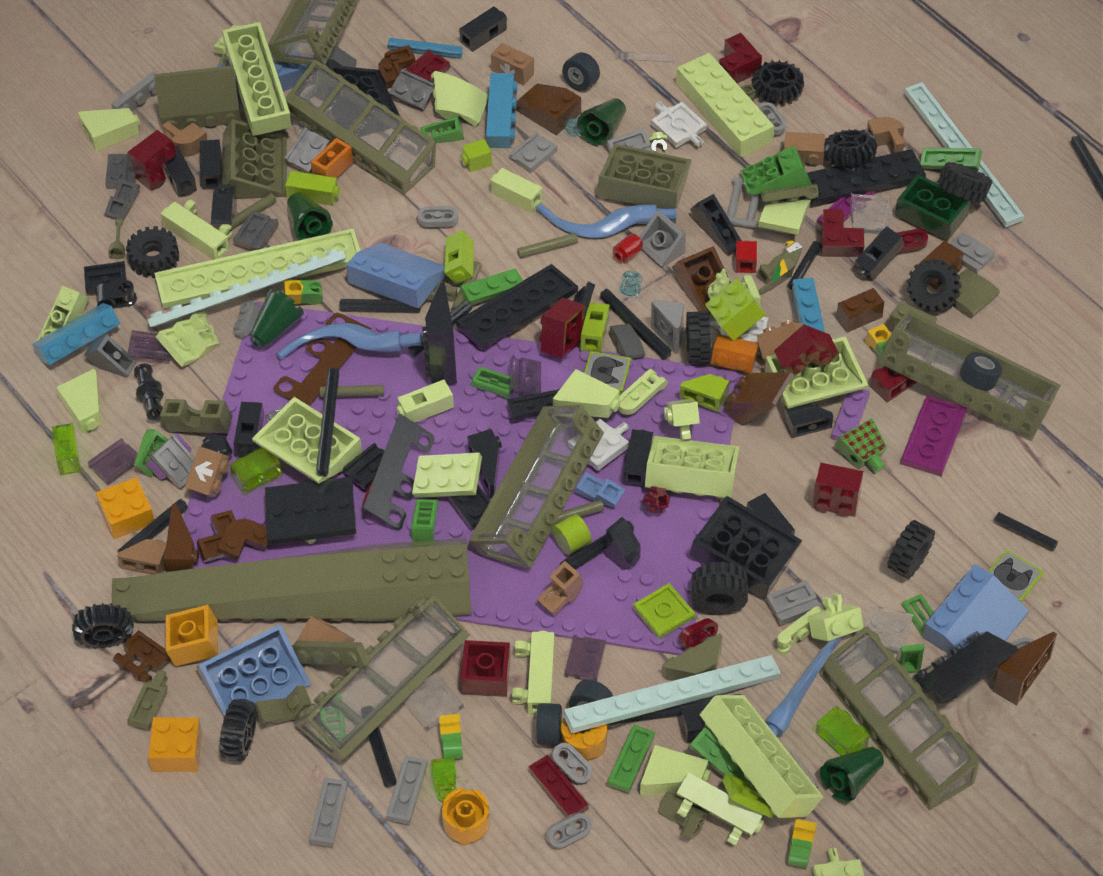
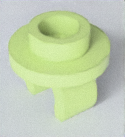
(658, 138)

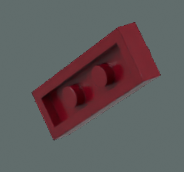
(558, 786)

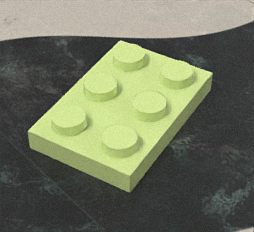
(447, 475)

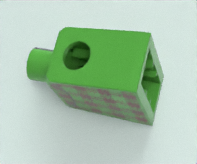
(863, 446)

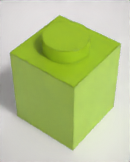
(476, 155)

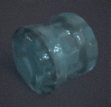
(631, 283)

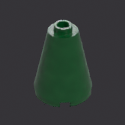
(601, 121)
(308, 217)
(274, 318)
(851, 773)

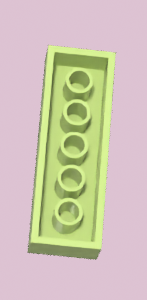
(256, 79)
(725, 105)
(761, 756)

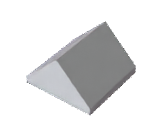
(663, 239)
(668, 322)

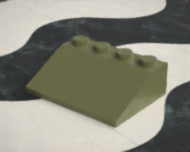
(198, 97)
(254, 162)
(643, 177)

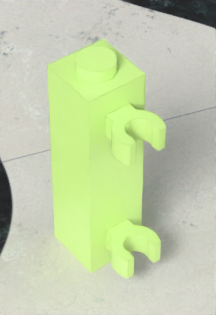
(196, 231)
(540, 672)
(720, 805)

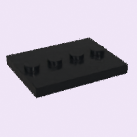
(310, 510)

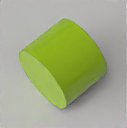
(571, 534)

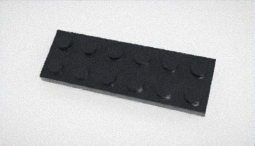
(878, 175)
(516, 306)

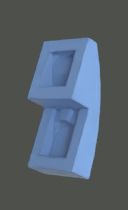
(598, 490)

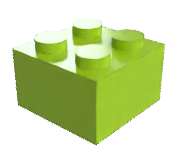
(735, 309)

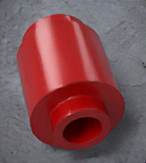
(627, 248)

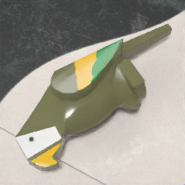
(780, 267)

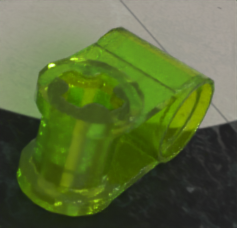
(444, 776)

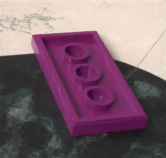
(933, 436)

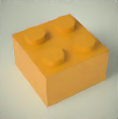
(125, 507)
(191, 635)
(175, 744)

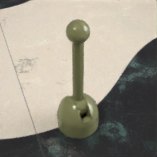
(117, 249)

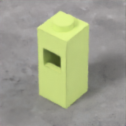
(516, 190)
(426, 401)

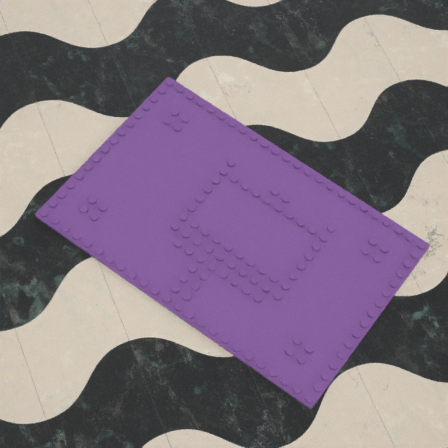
(499, 591)

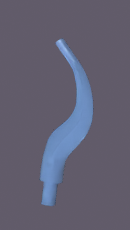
(610, 224)
(357, 336)
(781, 717)

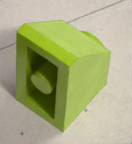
(707, 390)

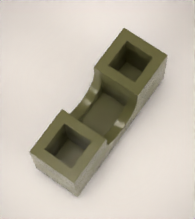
(180, 417)

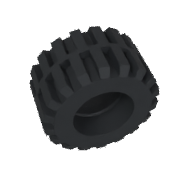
(719, 588)

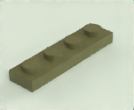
(331, 653)

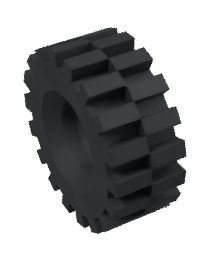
(965, 182)
(150, 241)
(918, 285)
(698, 337)
(911, 549)

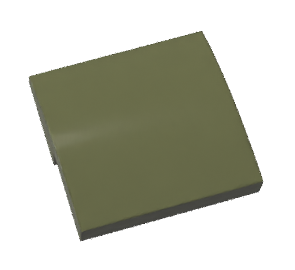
(975, 292)

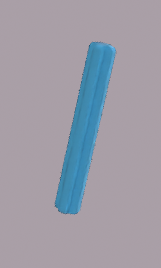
(422, 47)

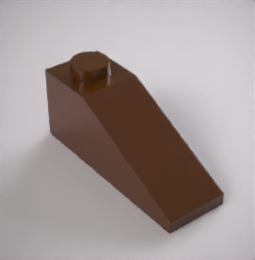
(180, 548)

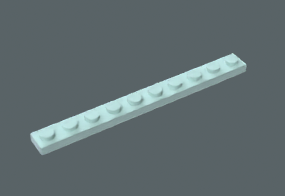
(952, 138)
(236, 291)
(671, 694)

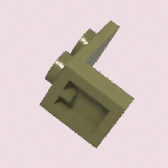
(285, 708)
(692, 822)

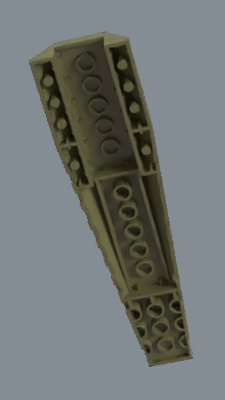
(336, 585)

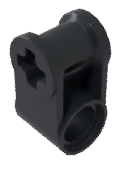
(115, 294)

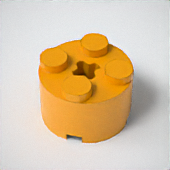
(588, 742)
(465, 815)

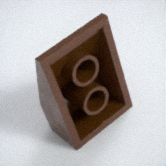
(549, 106)
(696, 275)
(756, 395)
(1022, 668)

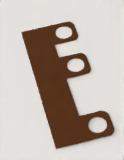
(331, 357)

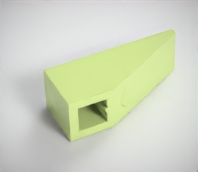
(66, 308)

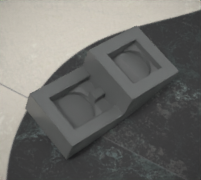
(123, 199)
(628, 341)

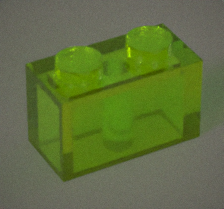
(66, 449)
(255, 470)
(842, 732)

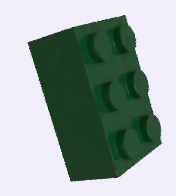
(932, 207)

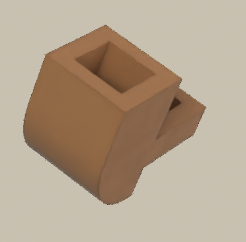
(887, 131)
(187, 139)
(564, 588)

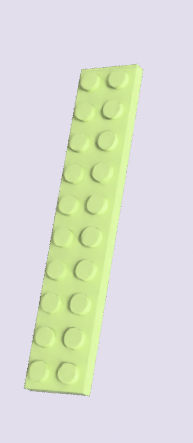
(201, 279)

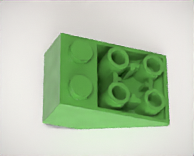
(776, 172)

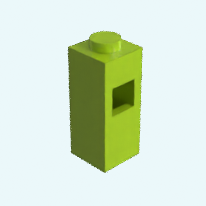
(315, 187)
(459, 257)
(595, 327)

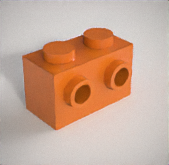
(333, 159)
(735, 354)

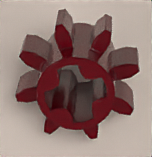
(656, 499)

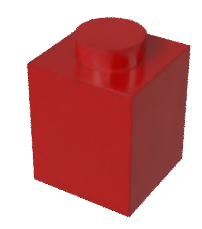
(746, 256)

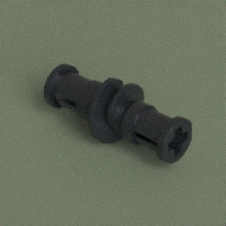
(149, 391)

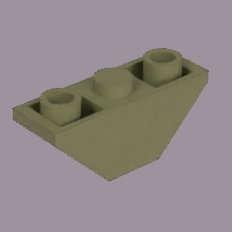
(694, 660)

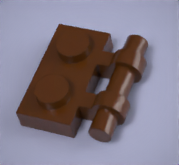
(145, 650)

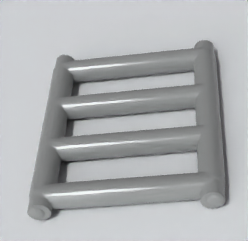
(749, 222)

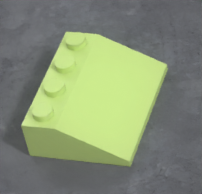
(822, 382)
(295, 439)
(692, 467)

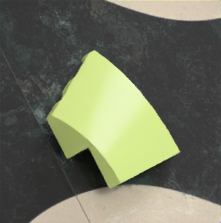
(458, 98)
(785, 216)
(189, 339)

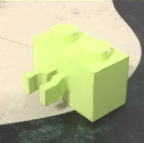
(682, 414)
(835, 620)

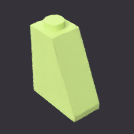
(108, 126)
(589, 392)
(82, 400)
(668, 769)

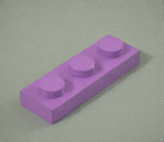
(851, 412)

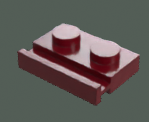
(427, 64)

